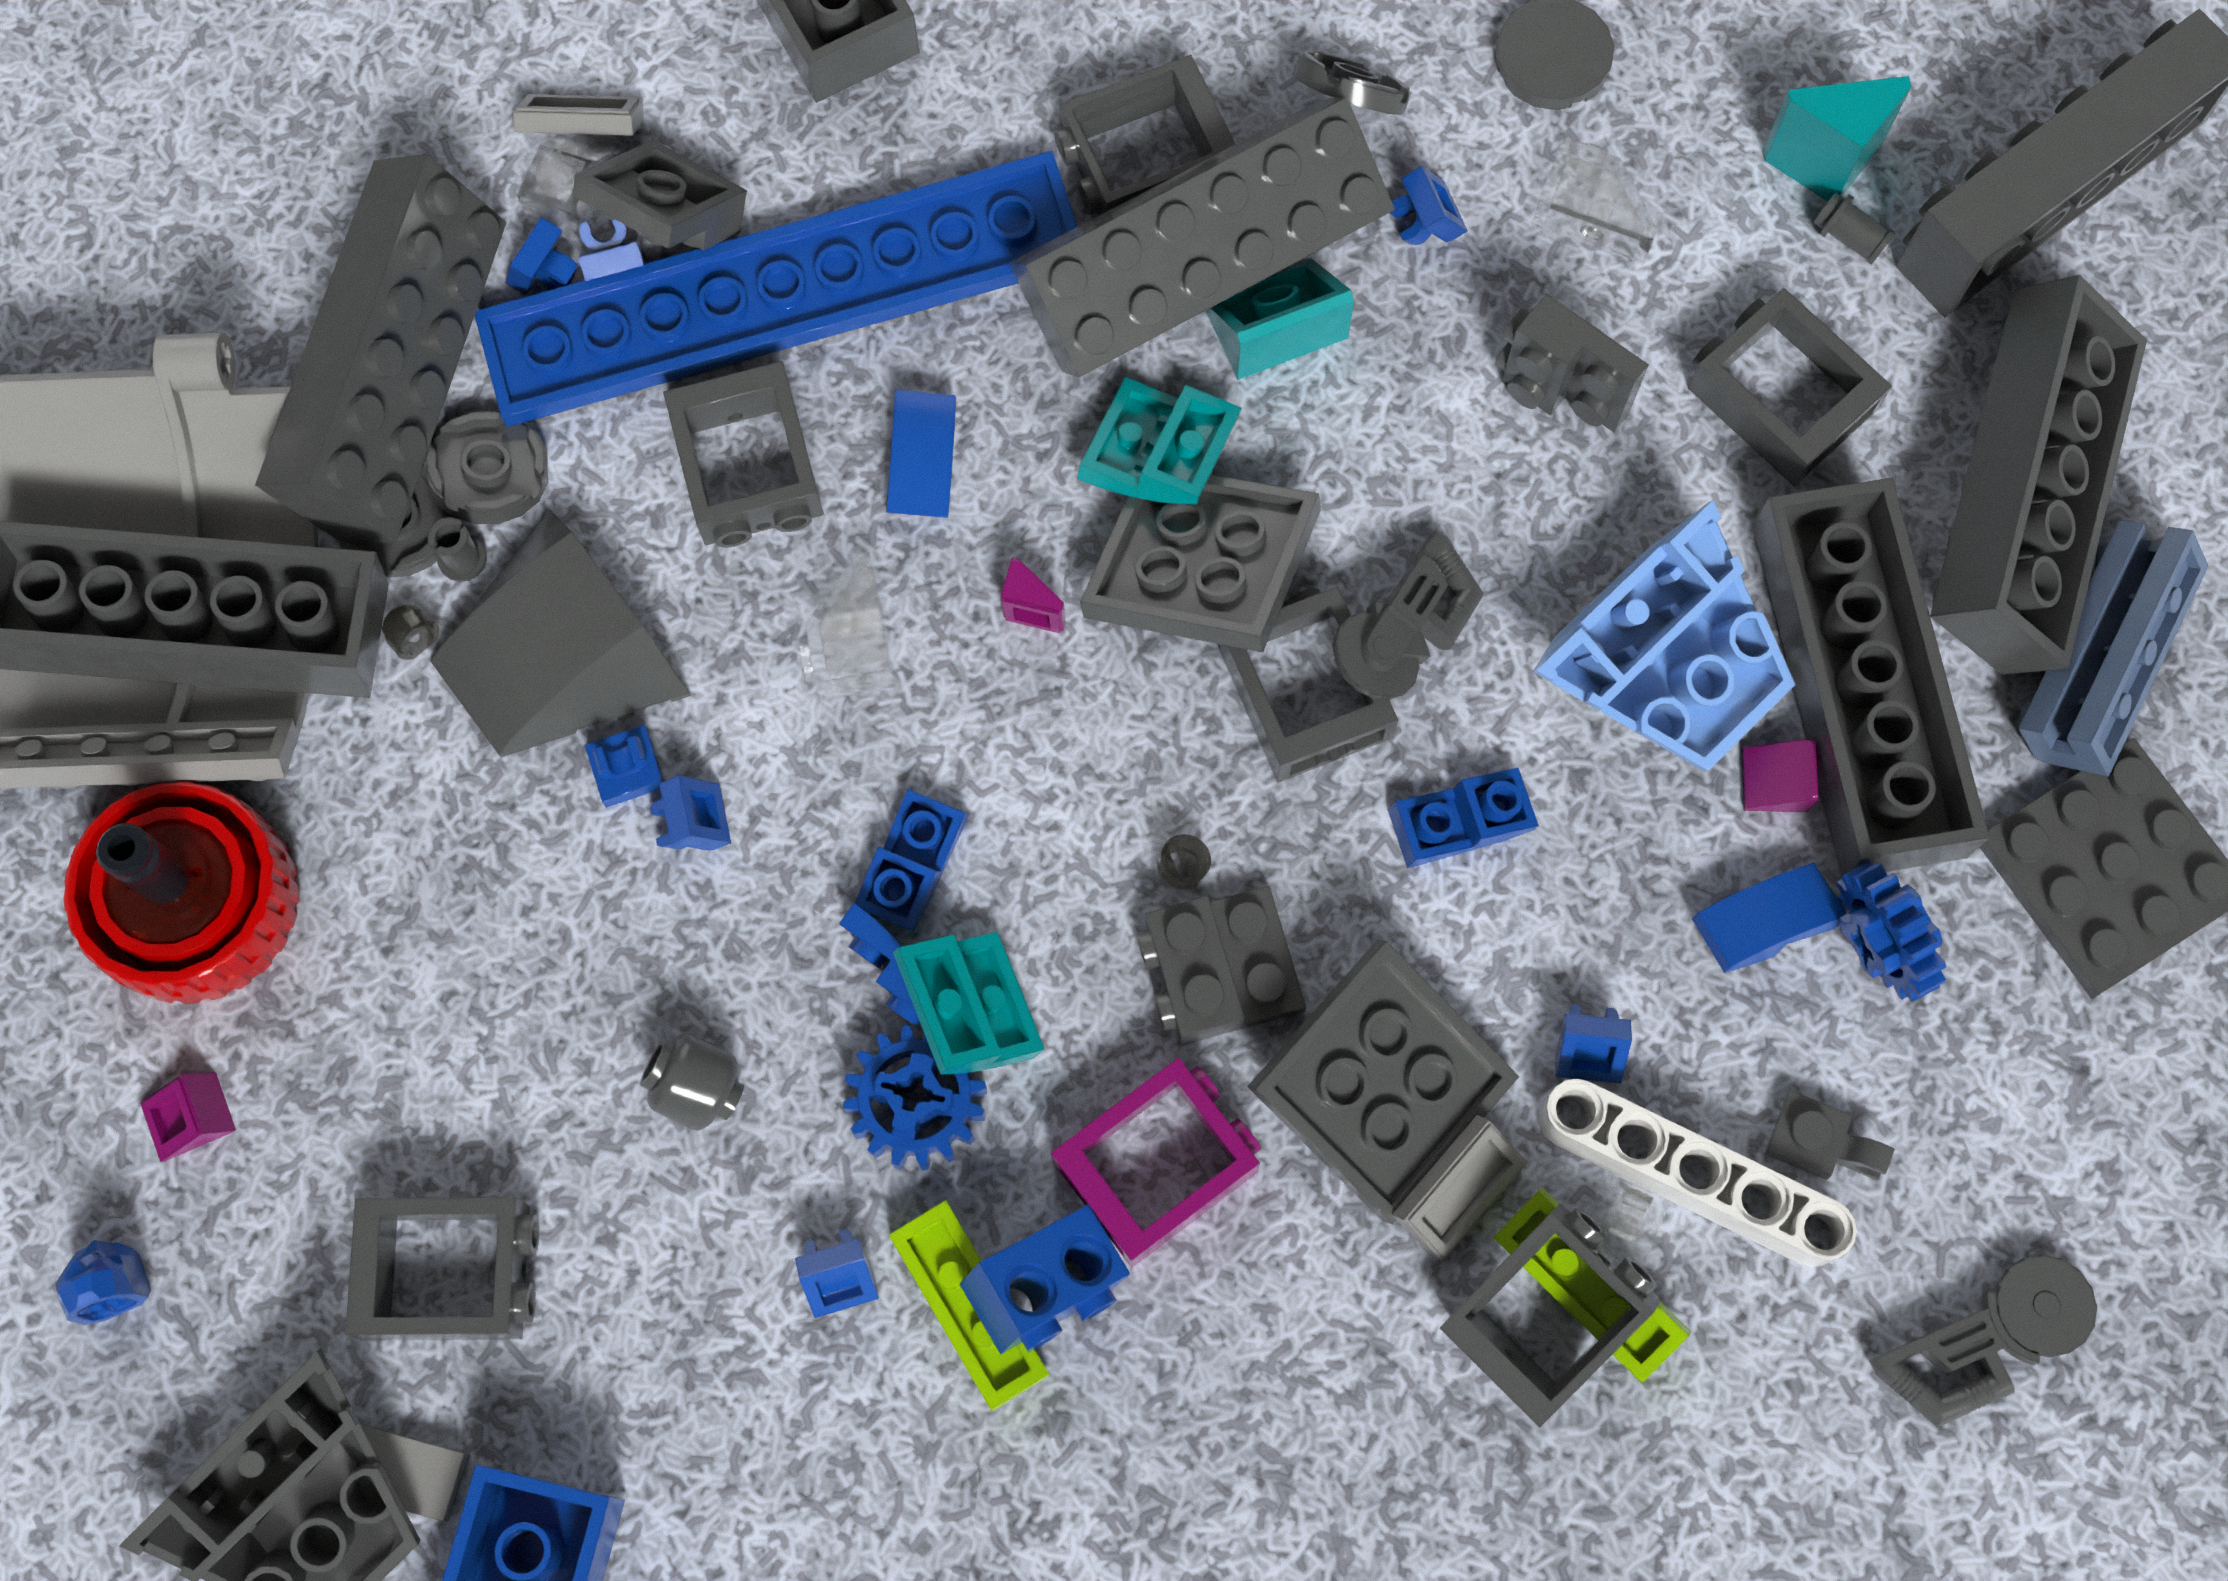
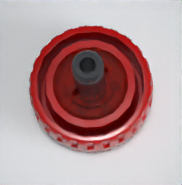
(181, 892)

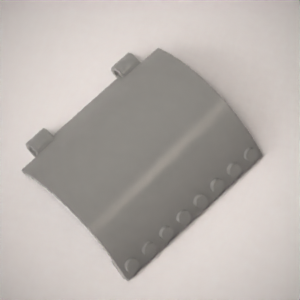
(154, 457)

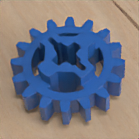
(1891, 931)
(908, 1125)

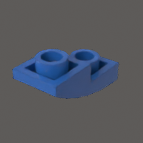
(921, 453)
(1463, 818)
(912, 860)
(1768, 917)
(877, 945)

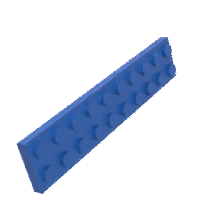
(770, 289)

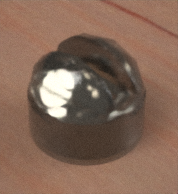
(403, 624)
(1194, 860)

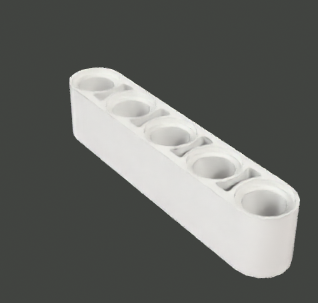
(1727, 1171)

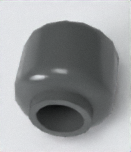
(692, 1081)

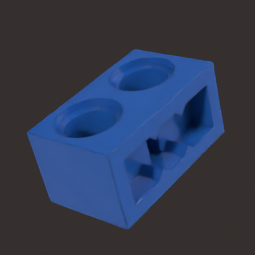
(1040, 1272)

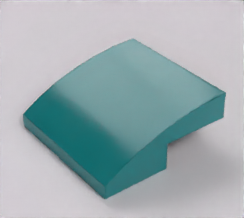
(1158, 443)
(968, 1003)

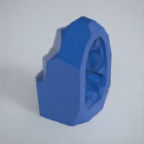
(102, 1283)

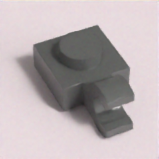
(1816, 1139)

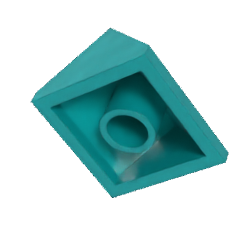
(1833, 131)
(1282, 318)

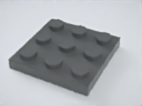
(1206, 566)
(2111, 869)
(1382, 1079)

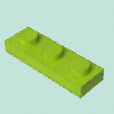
(939, 1260)
(1588, 1295)

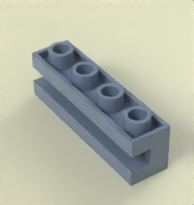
(2120, 644)

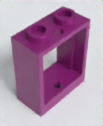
(1092, 1189)

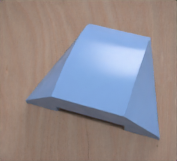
(1675, 647)

